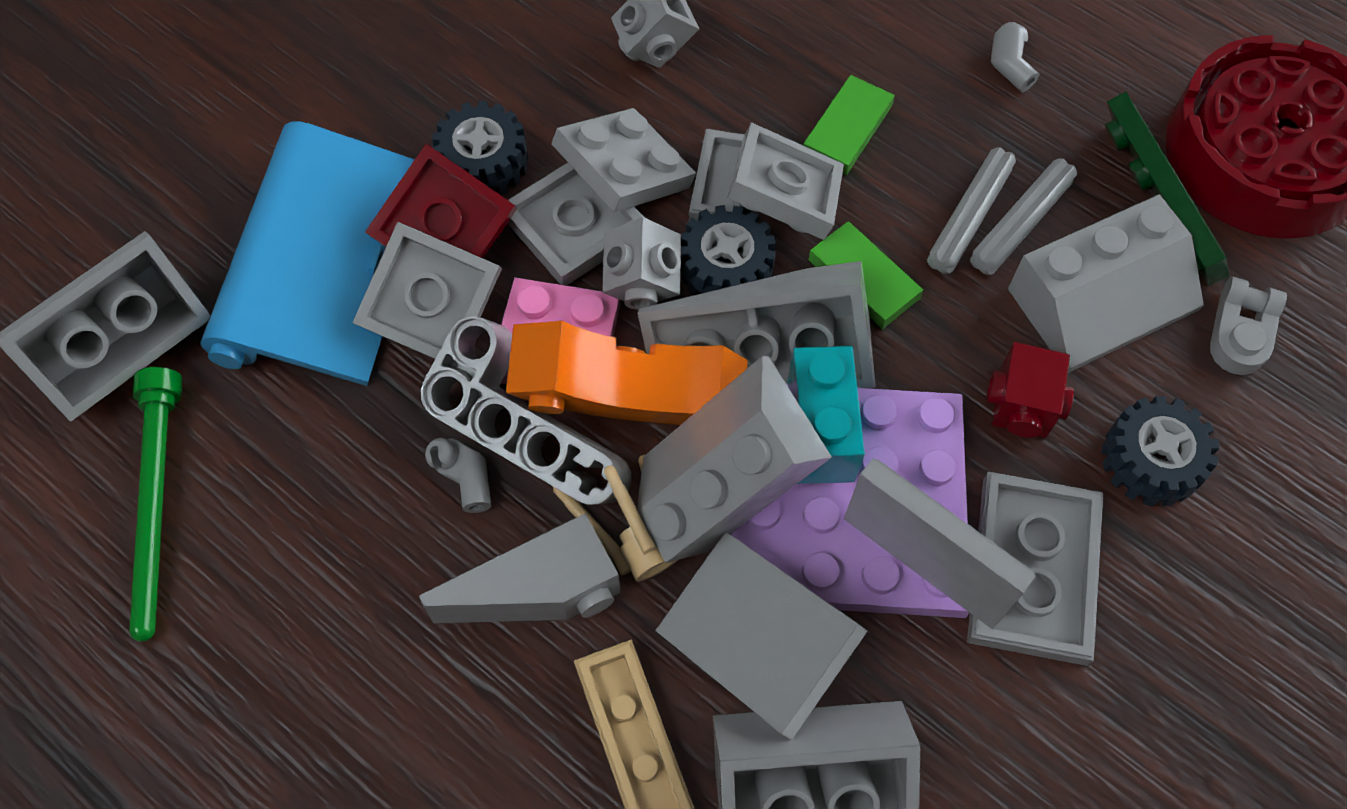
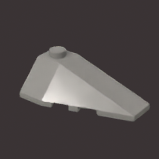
(773, 317)

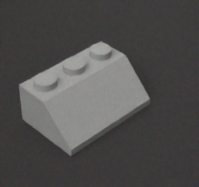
(1110, 282)
(104, 326)
(727, 463)
(835, 761)

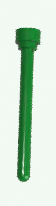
(157, 393)

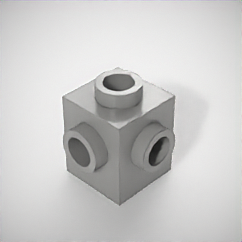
(653, 29)
(641, 263)

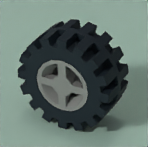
(487, 129)
(730, 237)
(1163, 430)

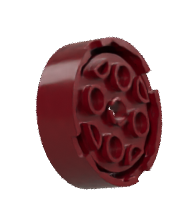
(1236, 157)

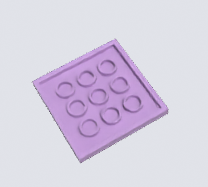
(806, 528)

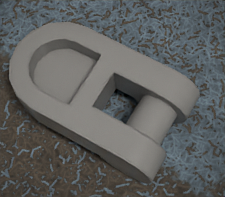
(1240, 342)

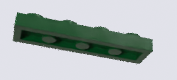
(1154, 171)

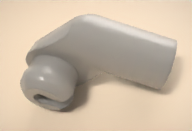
(1008, 59)
(465, 468)

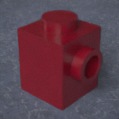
(1030, 391)

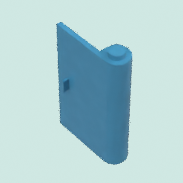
(307, 257)

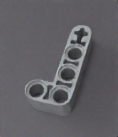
(528, 429)

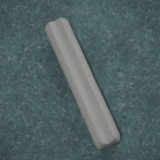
(971, 210)
(1023, 216)

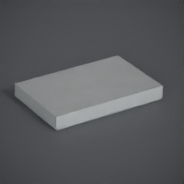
(1058, 538)
(937, 544)
(761, 634)

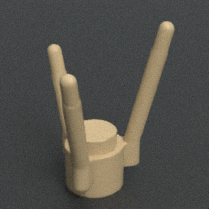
(638, 550)

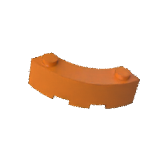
(588, 374)

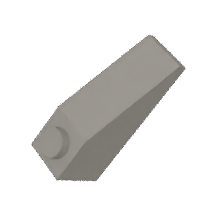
(540, 580)

